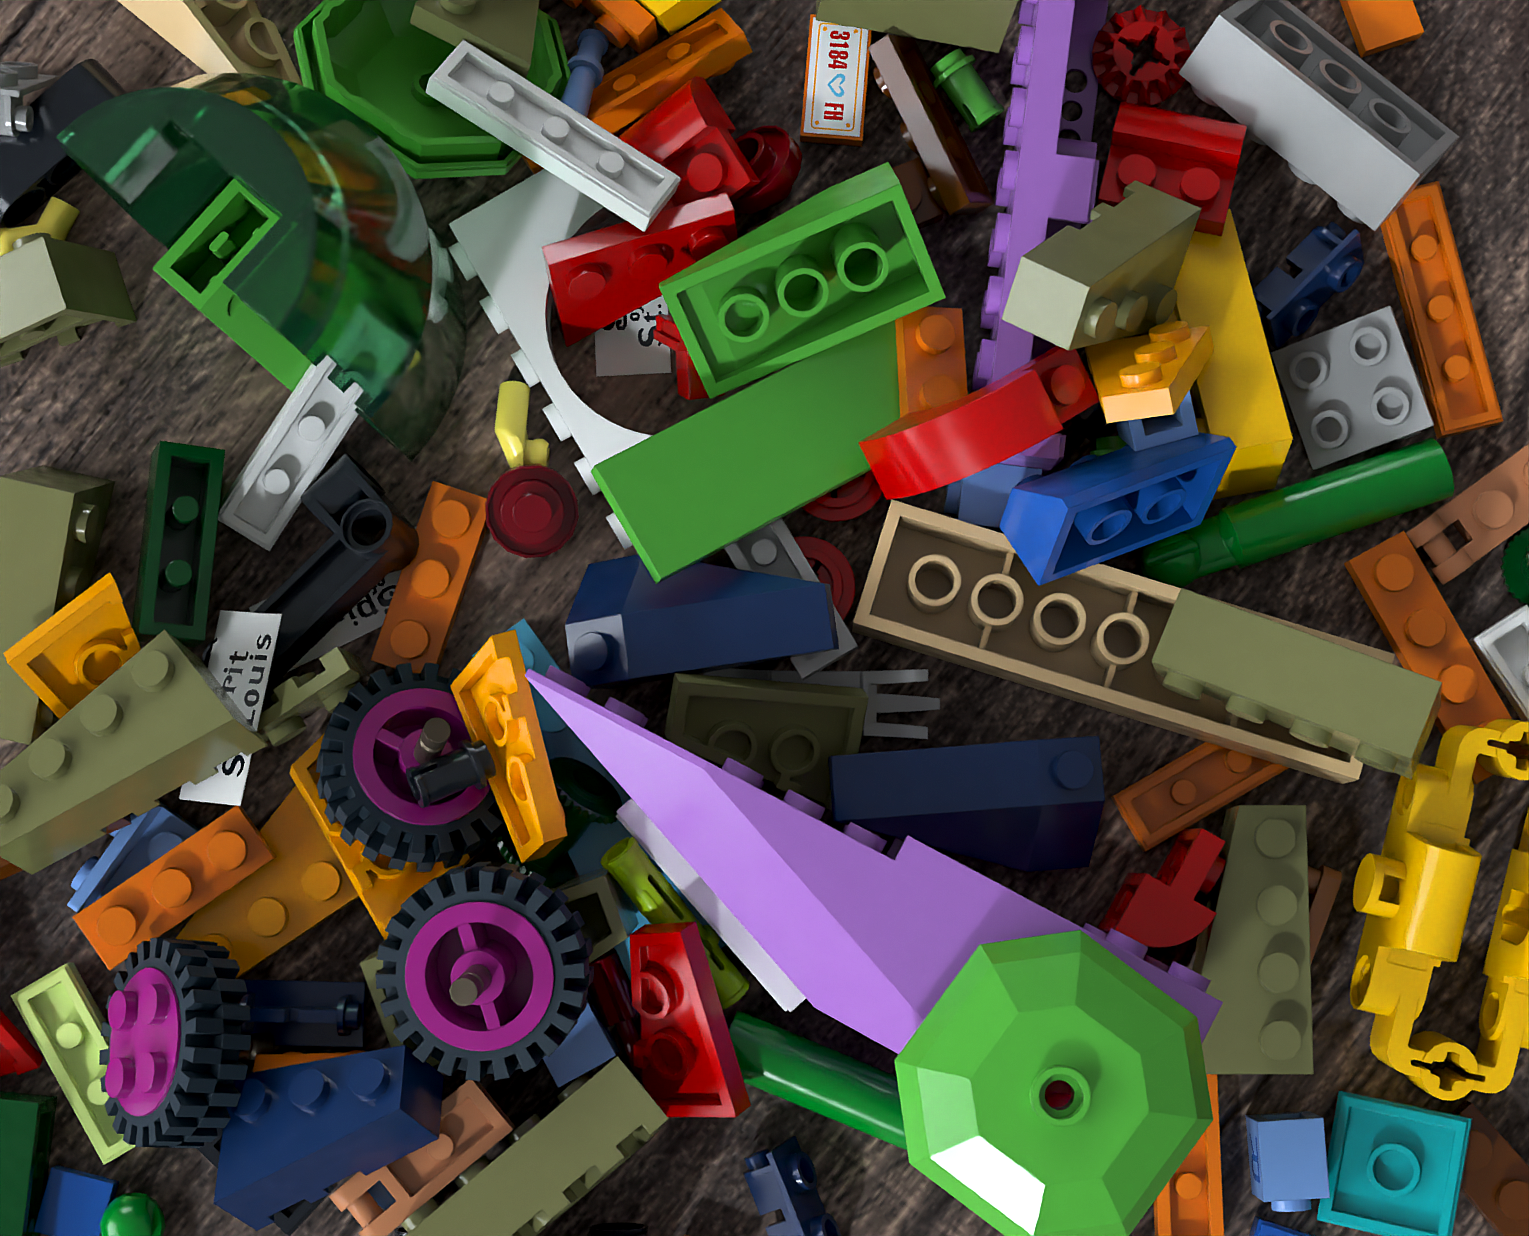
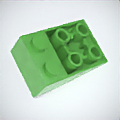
(208, 255)

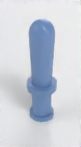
(585, 70)

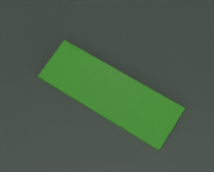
(753, 454)

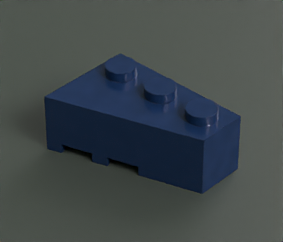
(321, 1123)

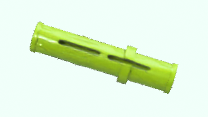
(662, 904)

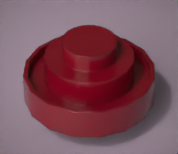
(775, 162)
(531, 510)

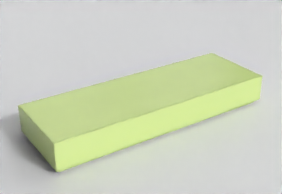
(69, 1036)

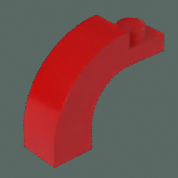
(981, 428)

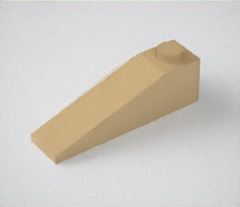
(219, 35)

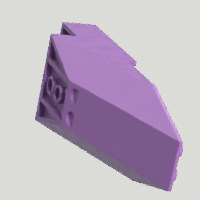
(847, 925)

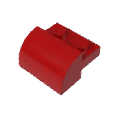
(694, 141)
(1175, 154)
(1163, 908)

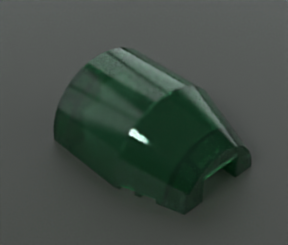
(345, 267)

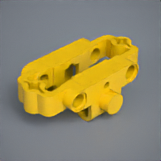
(1418, 914)

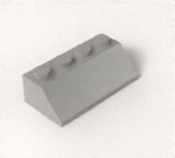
(1317, 107)

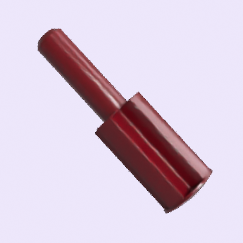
(614, 1002)

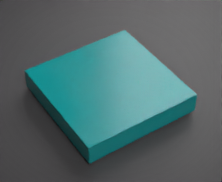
(1394, 1167)

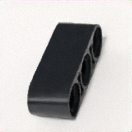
(34, 162)

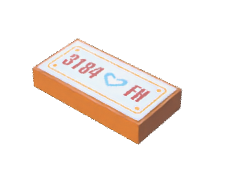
(835, 84)

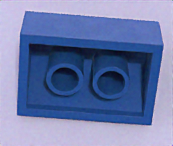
(1113, 504)

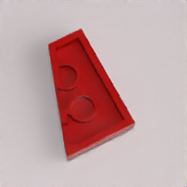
(619, 266)
(684, 1033)

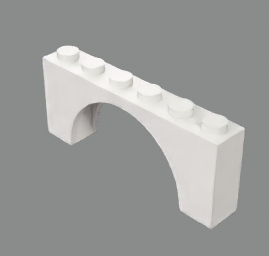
(504, 249)

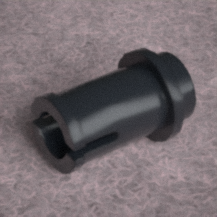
(451, 772)

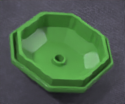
(380, 71)
(1008, 1030)

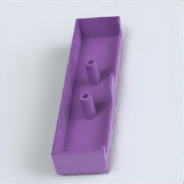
(1042, 181)

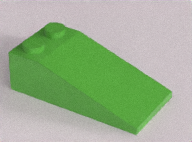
(803, 282)

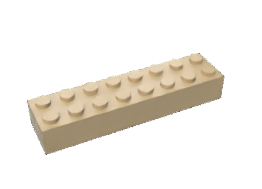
(1080, 637)

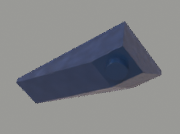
(692, 623)
(996, 802)

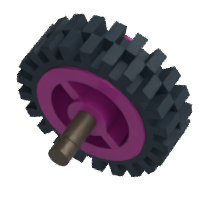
(364, 766)
(485, 970)
(176, 1043)

